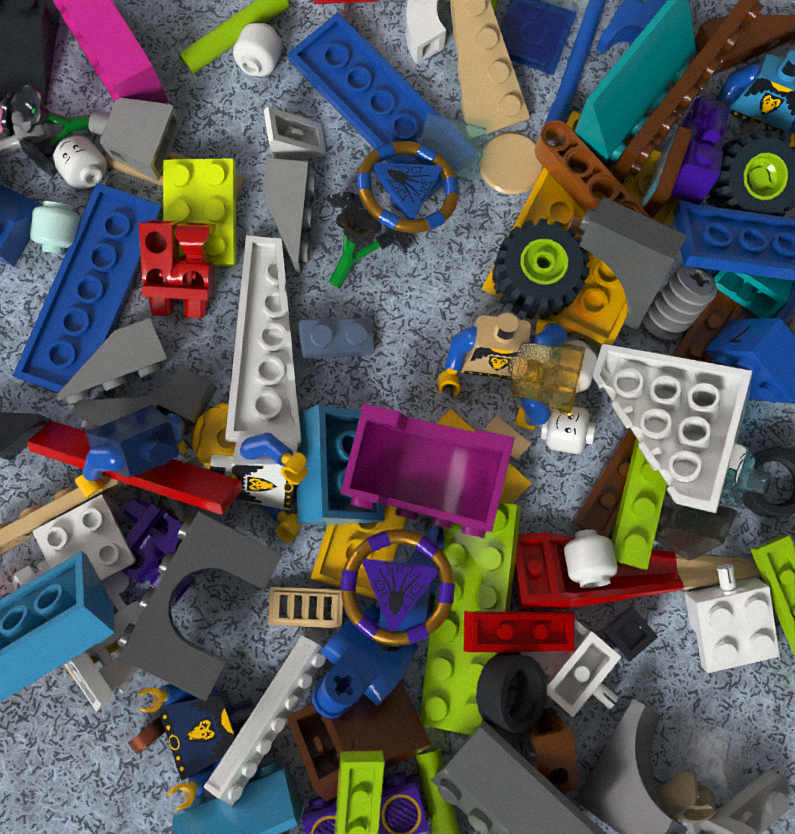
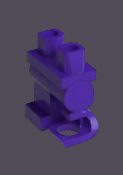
(151, 541)

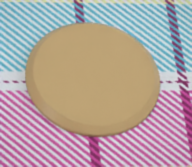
(510, 163)

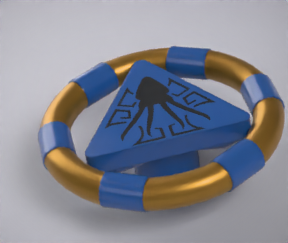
(407, 186)

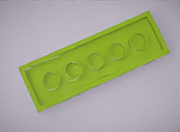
(483, 582)

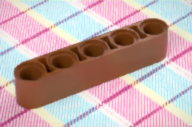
(579, 185)

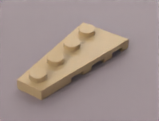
(485, 71)

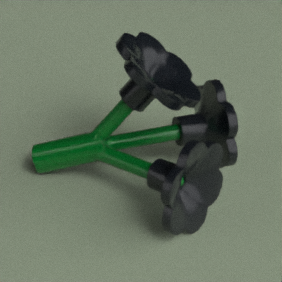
(27, 111)
(358, 226)

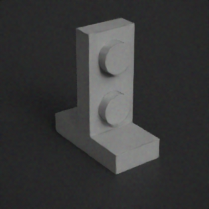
(749, 810)

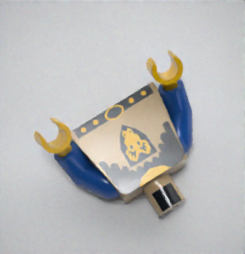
(485, 349)

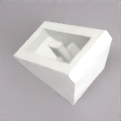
(293, 136)

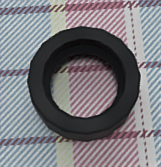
(755, 501)
(493, 688)

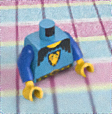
(764, 93)

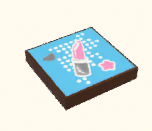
(666, 172)

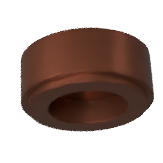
(147, 736)

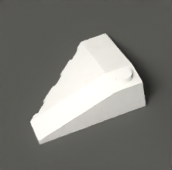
(681, 415)

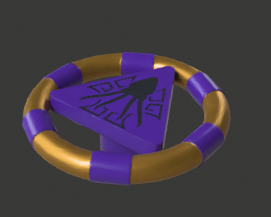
(397, 587)

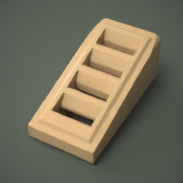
(337, 607)

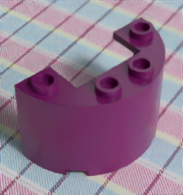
(427, 470)

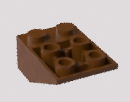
(363, 727)

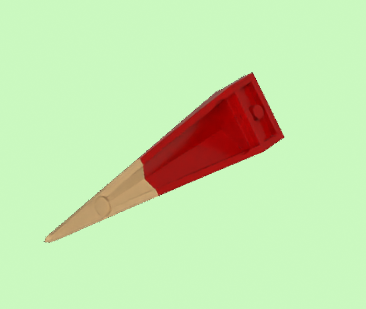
(545, 580)

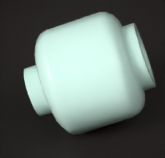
(54, 226)

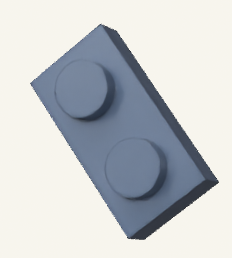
(336, 338)

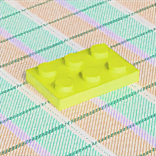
(204, 194)

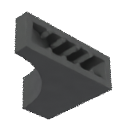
(634, 250)
(622, 781)

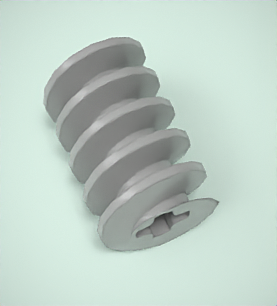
(680, 303)

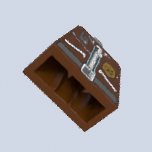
(552, 751)

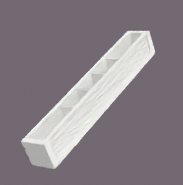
(266, 721)

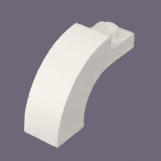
(423, 28)

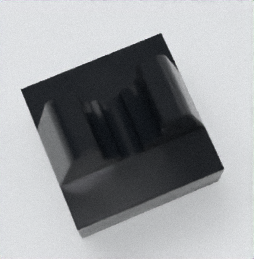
(629, 633)

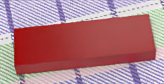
(518, 631)

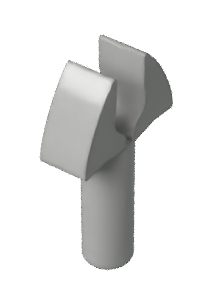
(36, 138)

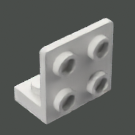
(90, 530)

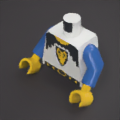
(267, 474)

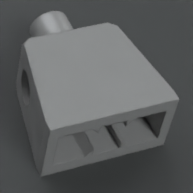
(137, 133)

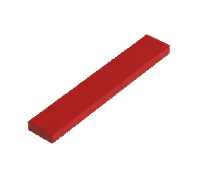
(173, 480)

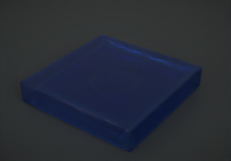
(536, 33)

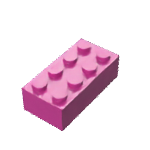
(112, 49)

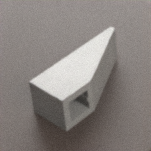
(286, 193)
(123, 353)

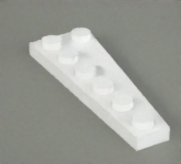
(263, 366)

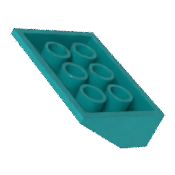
(637, 82)

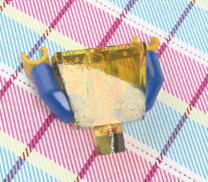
(545, 375)

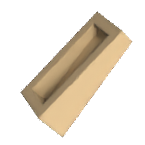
(500, 427)

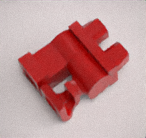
(171, 278)

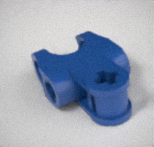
(629, 22)
(358, 669)

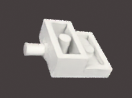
(733, 622)
(578, 673)

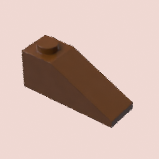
(764, 35)

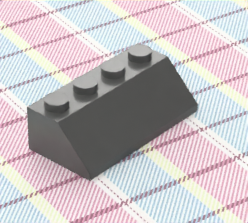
(505, 791)

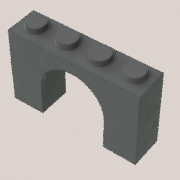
(155, 641)

